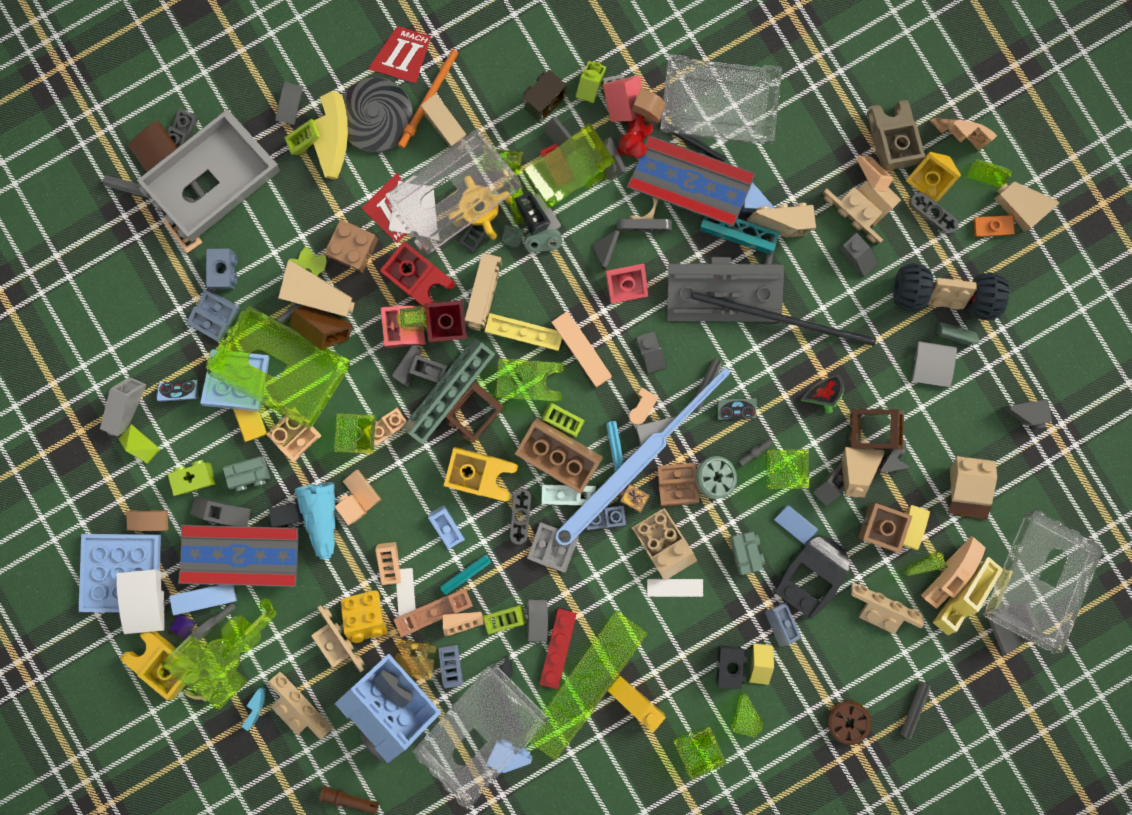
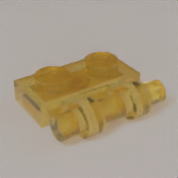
(414, 665)

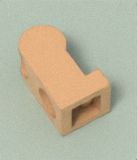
(640, 413)

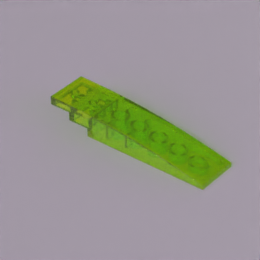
(588, 683)

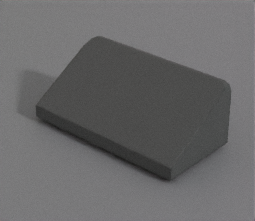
(557, 131)

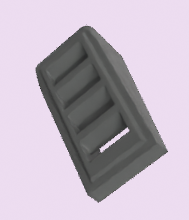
(401, 371)

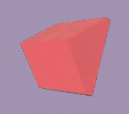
(621, 96)
(627, 283)

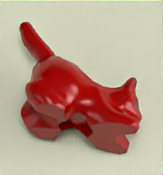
(632, 141)

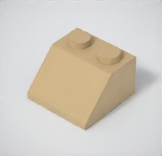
(973, 480)

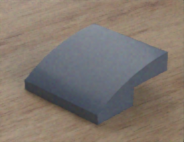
(213, 315)

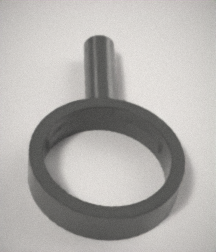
(210, 624)

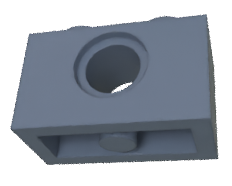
(214, 260)

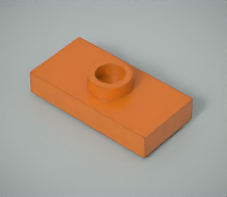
(993, 226)

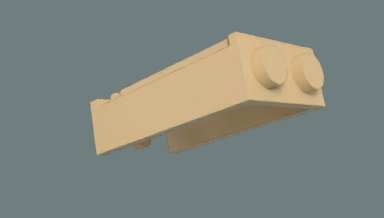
(483, 291)

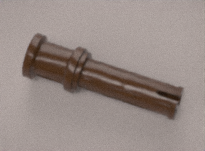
(339, 798)

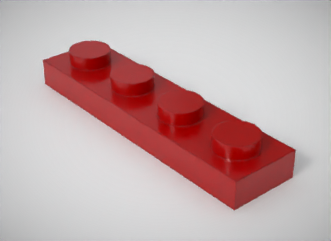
(558, 648)

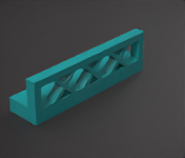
(739, 237)

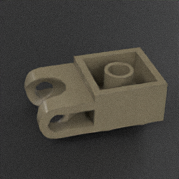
(895, 137)

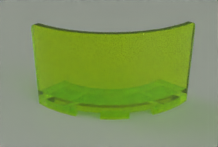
(569, 166)

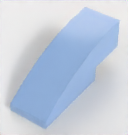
(202, 598)

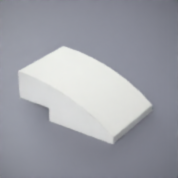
(140, 601)

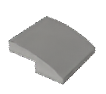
(934, 364)
(548, 551)

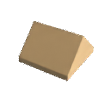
(883, 200)

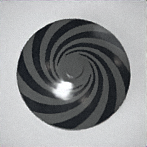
(376, 114)

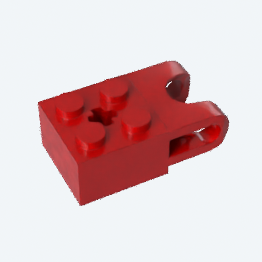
(422, 277)

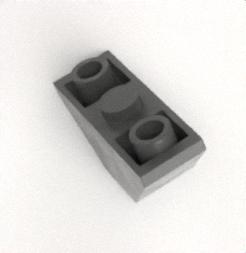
(220, 512)

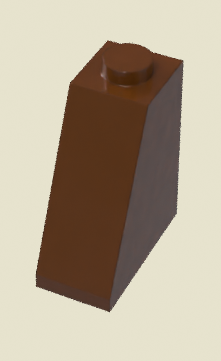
(319, 327)

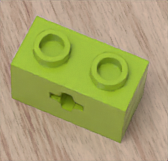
(180, 478)

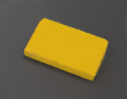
(250, 424)

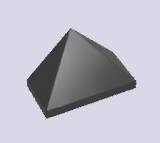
(604, 248)

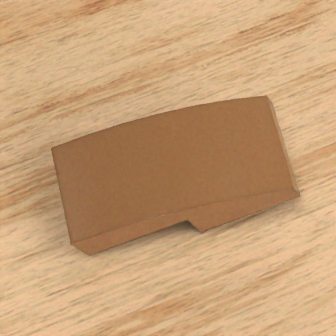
(147, 520)

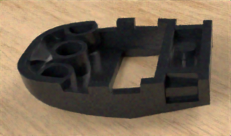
(823, 558)

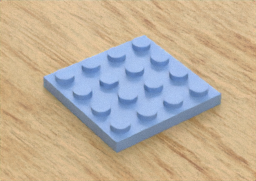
(105, 557)

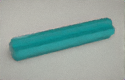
(465, 574)

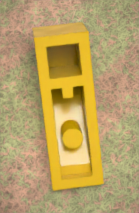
(637, 704)

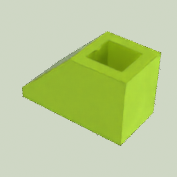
(590, 81)

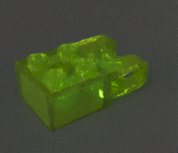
(533, 379)

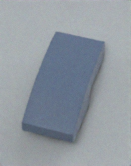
(608, 518)

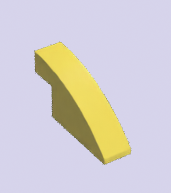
(333, 134)
(970, 597)

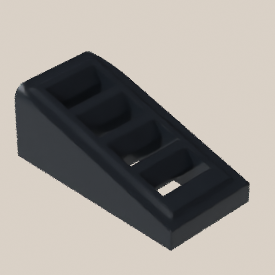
(527, 216)
(467, 244)

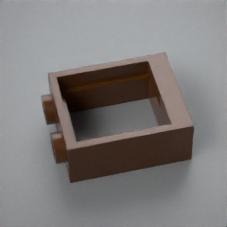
(475, 387)
(896, 428)

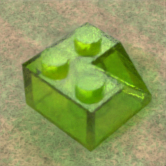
(699, 752)

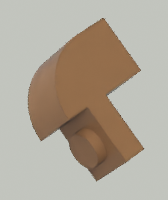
(649, 106)

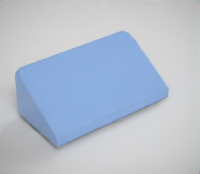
(795, 524)

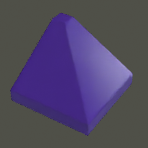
(182, 626)

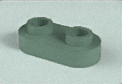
(543, 241)

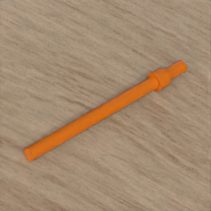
(410, 129)

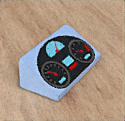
(178, 391)

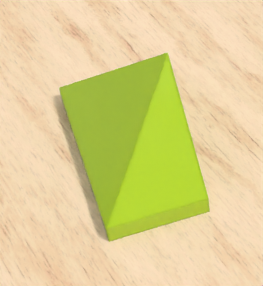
(138, 444)

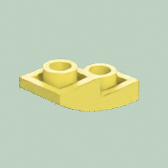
(917, 527)

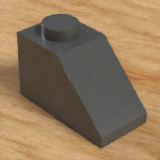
(859, 254)
(1031, 413)
(831, 486)

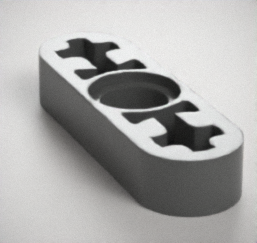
(933, 205)
(644, 225)
(514, 530)

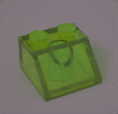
(355, 433)

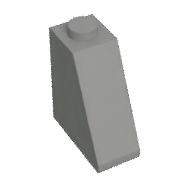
(121, 406)

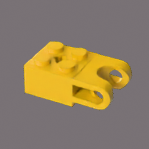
(484, 473)
(150, 665)

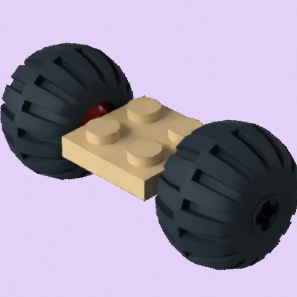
(984, 296)

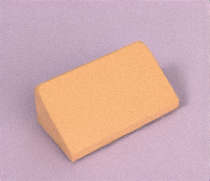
(362, 490)

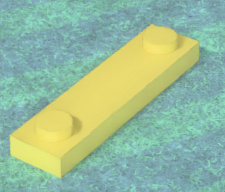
(523, 332)

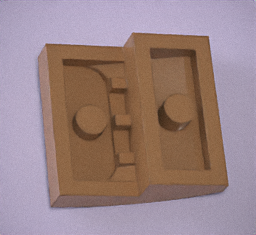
(677, 484)

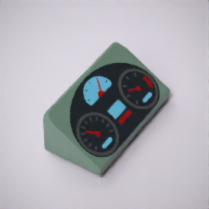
(736, 409)

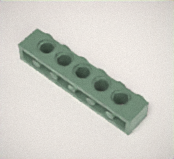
(448, 391)

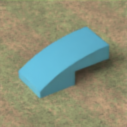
(256, 705)

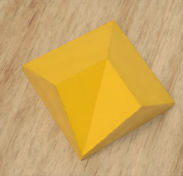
(934, 175)

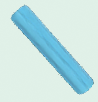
(614, 444)

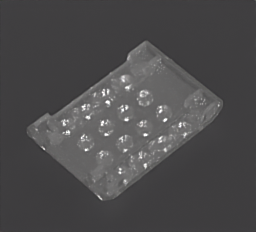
(721, 100)

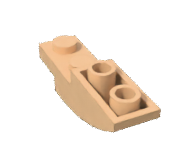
(959, 571)

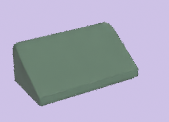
(957, 334)

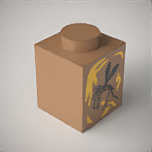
(633, 497)

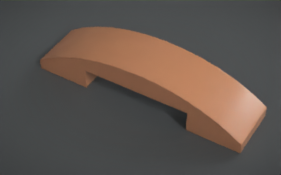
(432, 612)

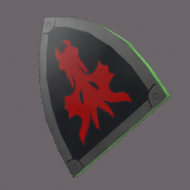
(826, 392)

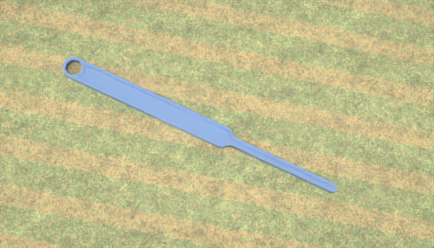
(631, 467)

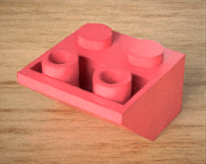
(394, 335)

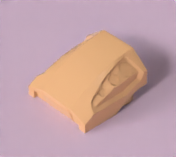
(292, 437)

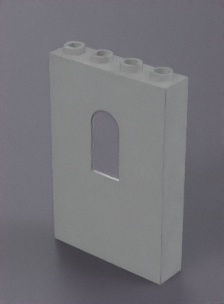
(229, 155)

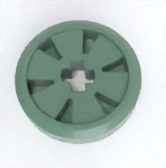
(725, 483)

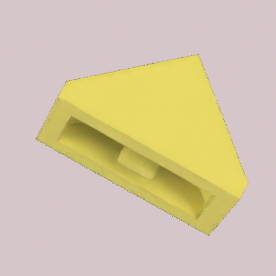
(761, 664)

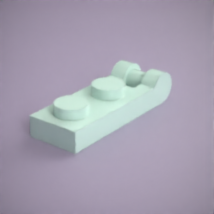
(564, 495)

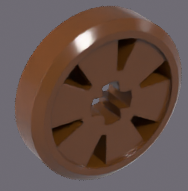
(836, 722)

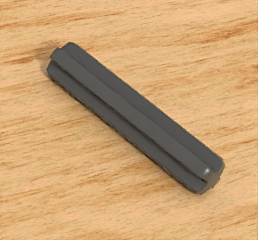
(710, 375)
(915, 710)

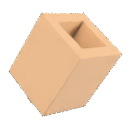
(350, 509)

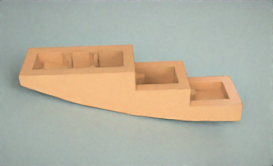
(581, 349)

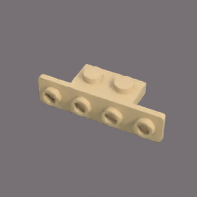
(858, 209)
(883, 611)
(332, 643)
(296, 709)

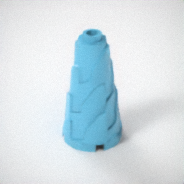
(318, 508)

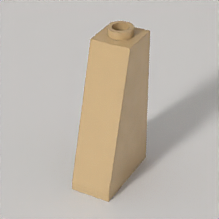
(310, 290)

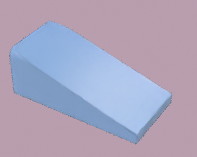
(445, 527)

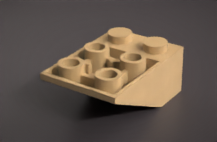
(786, 220)
(664, 544)

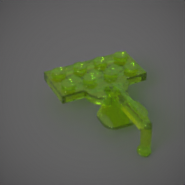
(212, 668)

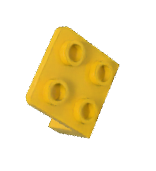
(363, 617)

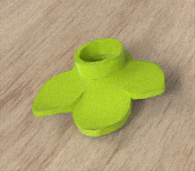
(311, 262)

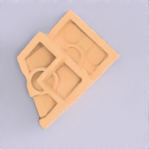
(974, 132)

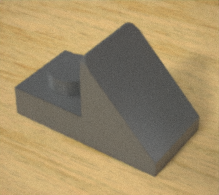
(616, 168)
(651, 352)
(426, 368)
(890, 461)

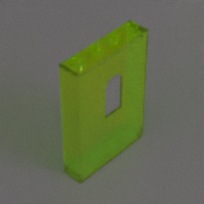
(303, 385)

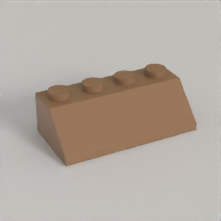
(558, 455)

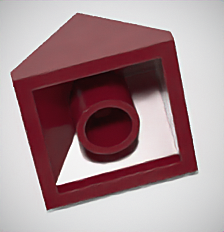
(445, 321)

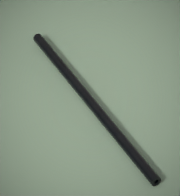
(783, 318)

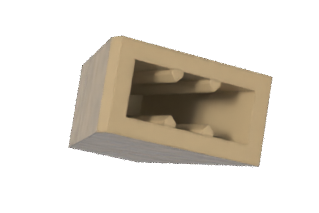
(442, 120)
(1024, 204)
(859, 469)

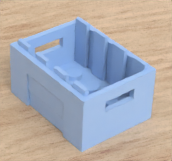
(407, 722)

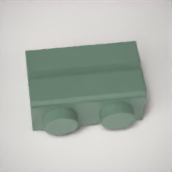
(246, 473)
(746, 552)

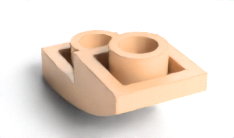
(388, 426)

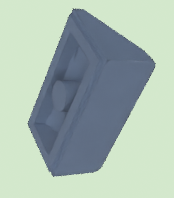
(783, 624)

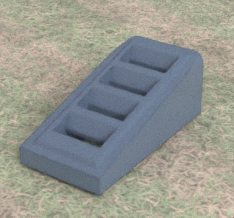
(452, 683)

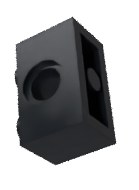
(729, 655)

